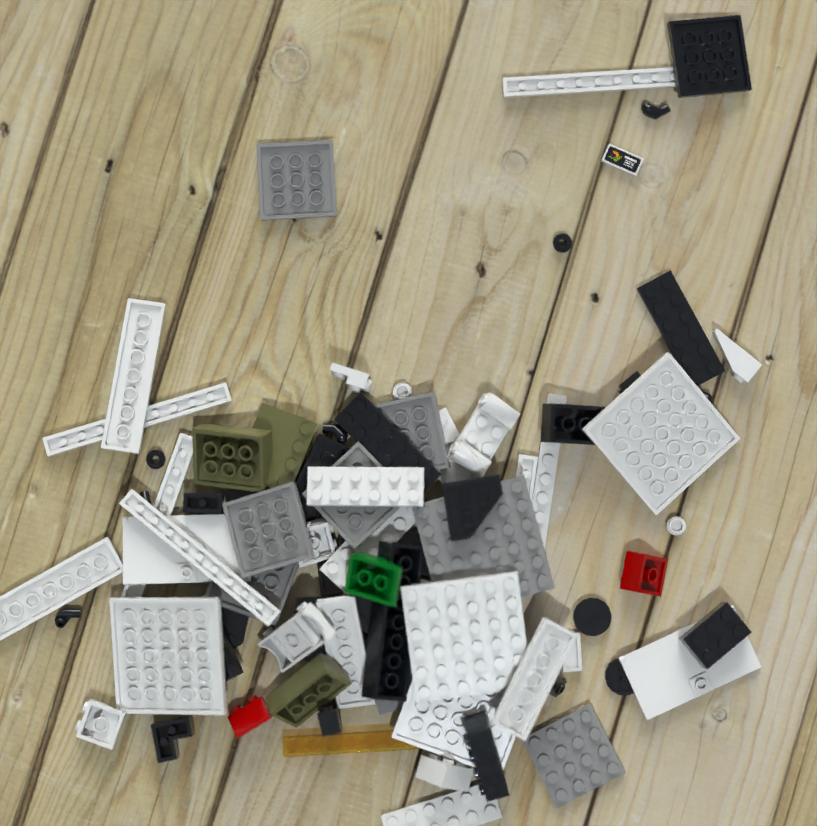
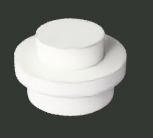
(401, 391)
(676, 525)

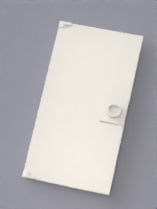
(153, 561)
(669, 675)

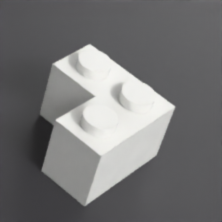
(444, 772)

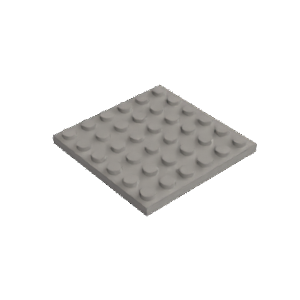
(502, 543)

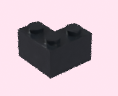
(165, 736)

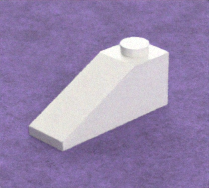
(738, 361)

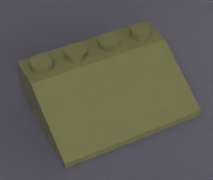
(290, 442)
(231, 456)

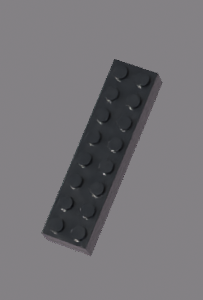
(387, 645)

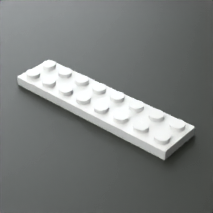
(133, 376)
(58, 586)

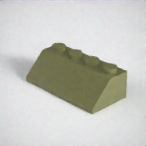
(307, 690)

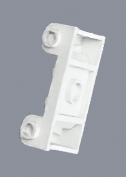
(483, 434)
(297, 636)

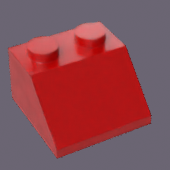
(643, 573)
(250, 716)

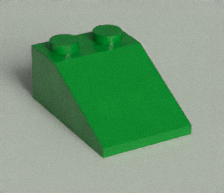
(373, 578)

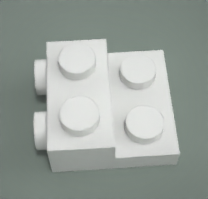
(355, 379)
(321, 541)
(100, 724)

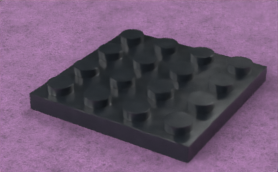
(709, 56)

